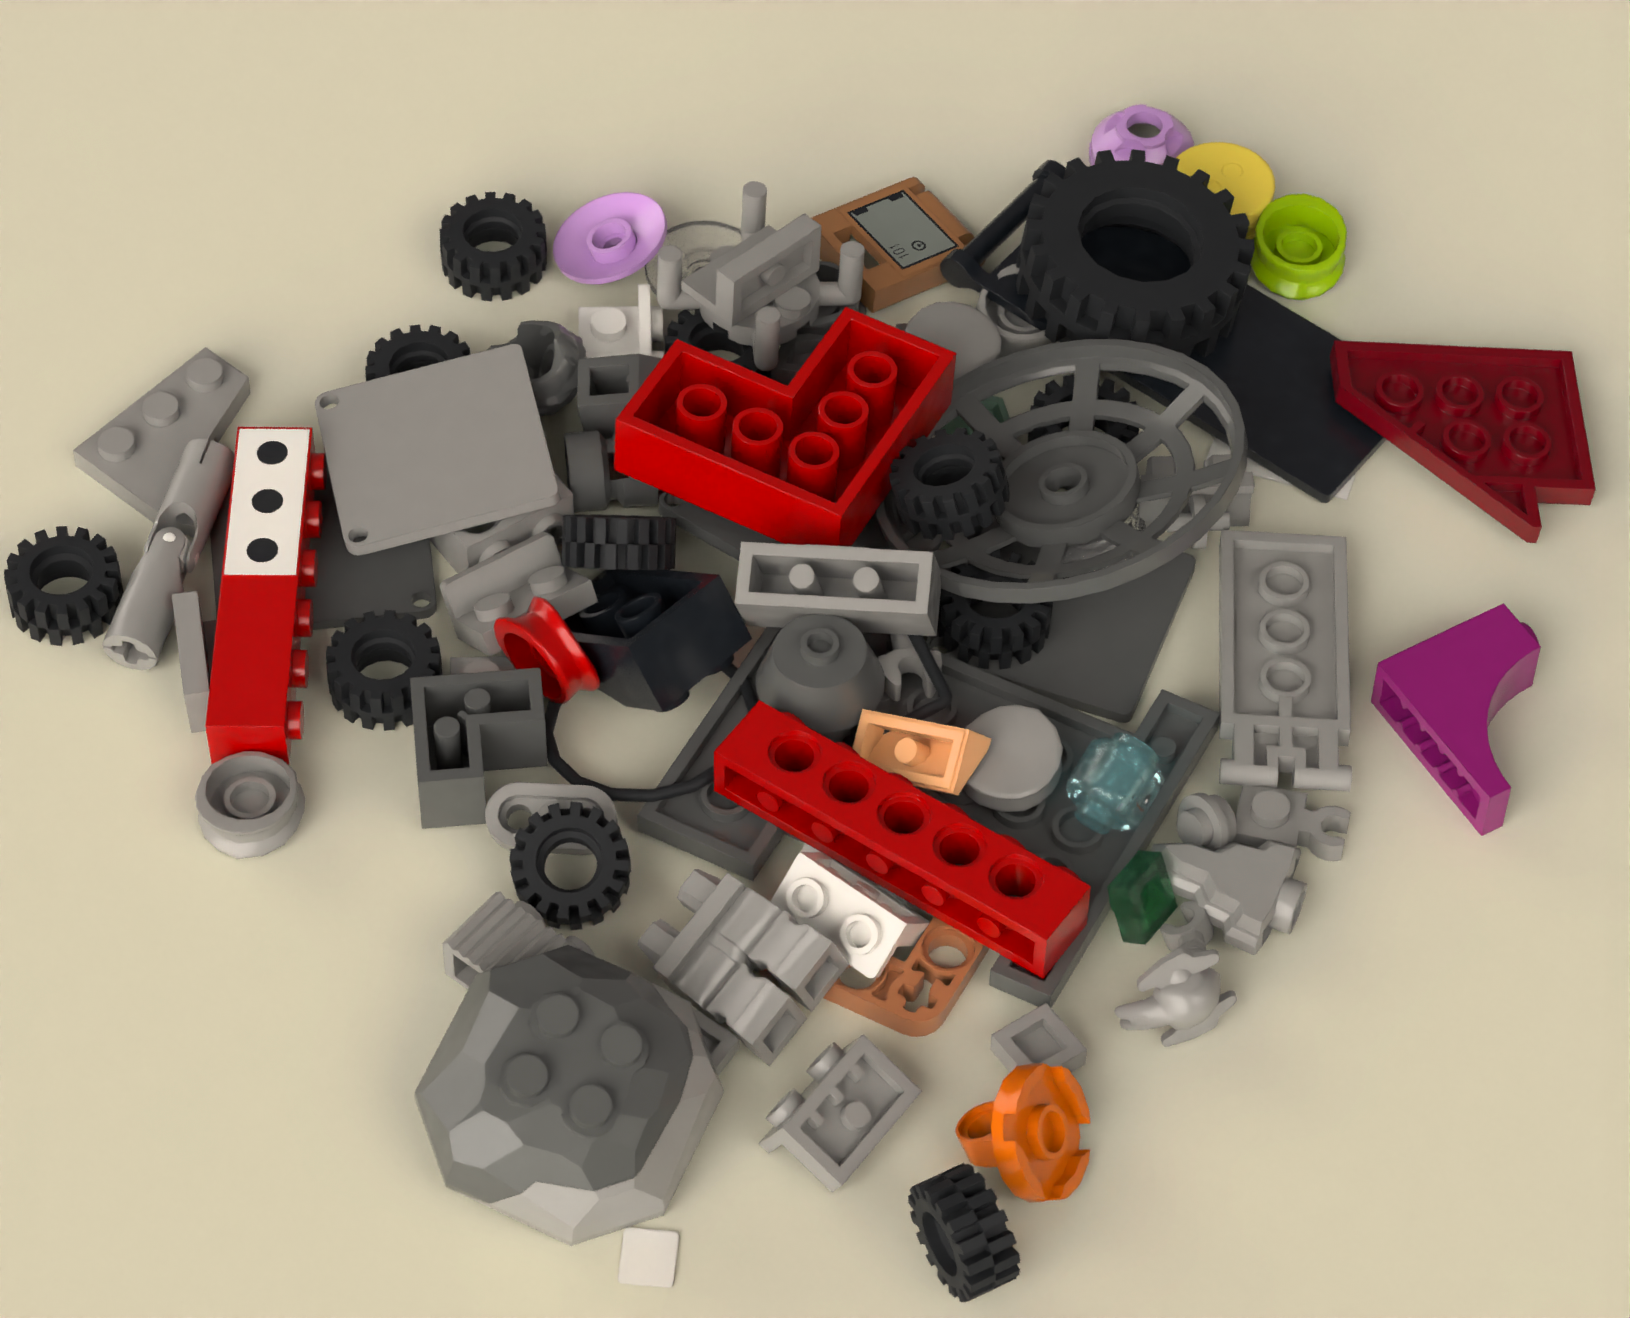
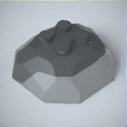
(569, 1094)

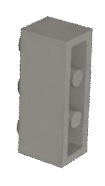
(864, 585)

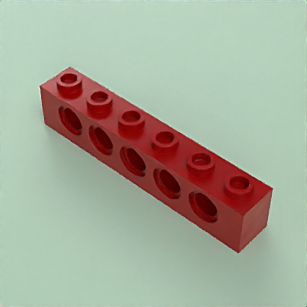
(865, 835)

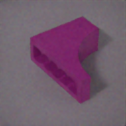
(1445, 697)

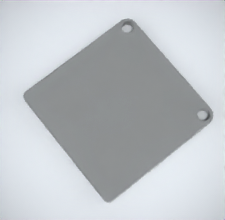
(436, 450)

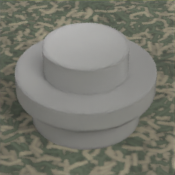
(1206, 821)

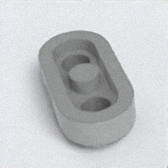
(537, 798)

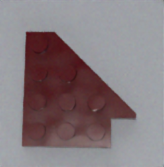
(1479, 418)

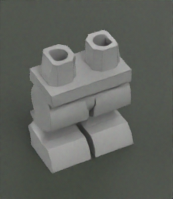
(723, 944)

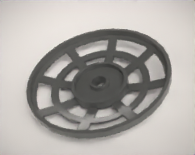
(1090, 465)

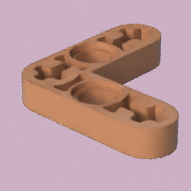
(904, 981)

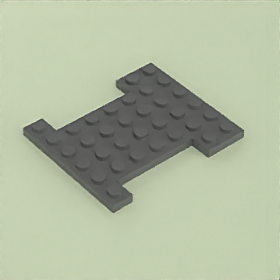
(742, 841)

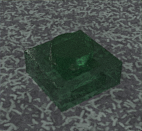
(1142, 897)

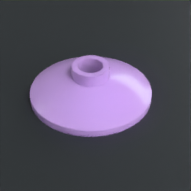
(610, 238)

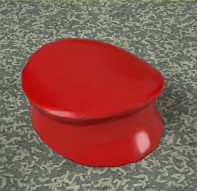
(547, 643)

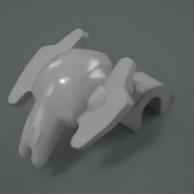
(1184, 985)

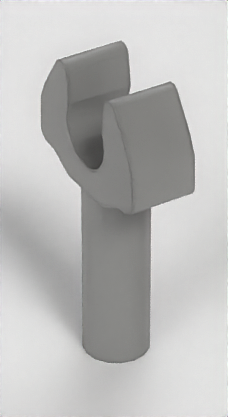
(905, 660)

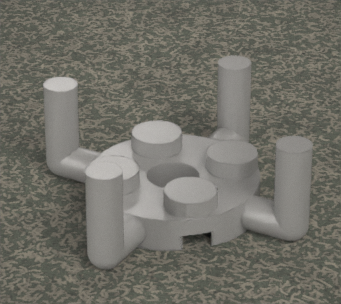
(780, 318)

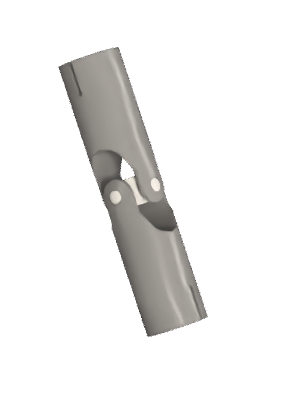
(187, 509)

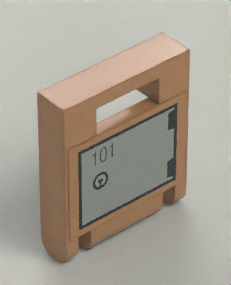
(903, 232)

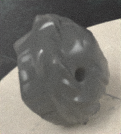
(551, 361)

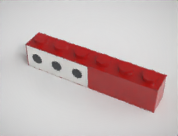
(263, 593)

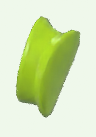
(1299, 246)

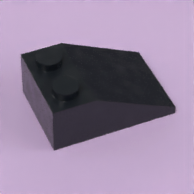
(658, 634)

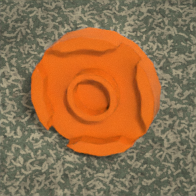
(1031, 1132)

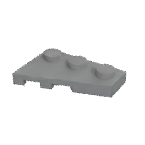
(145, 442)

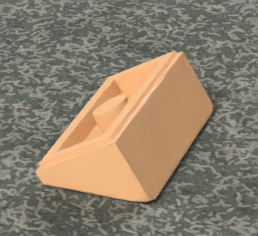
(920, 750)

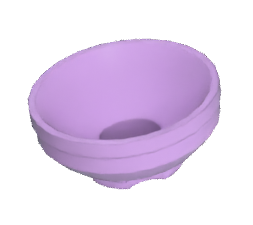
(1114, 135)

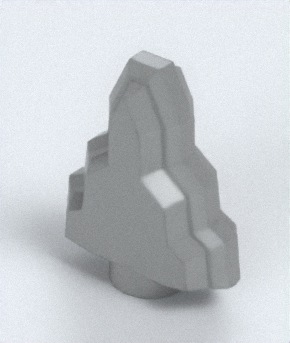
(1239, 887)

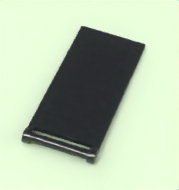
(1269, 360)

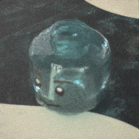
(1115, 783)

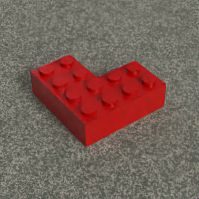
(794, 457)

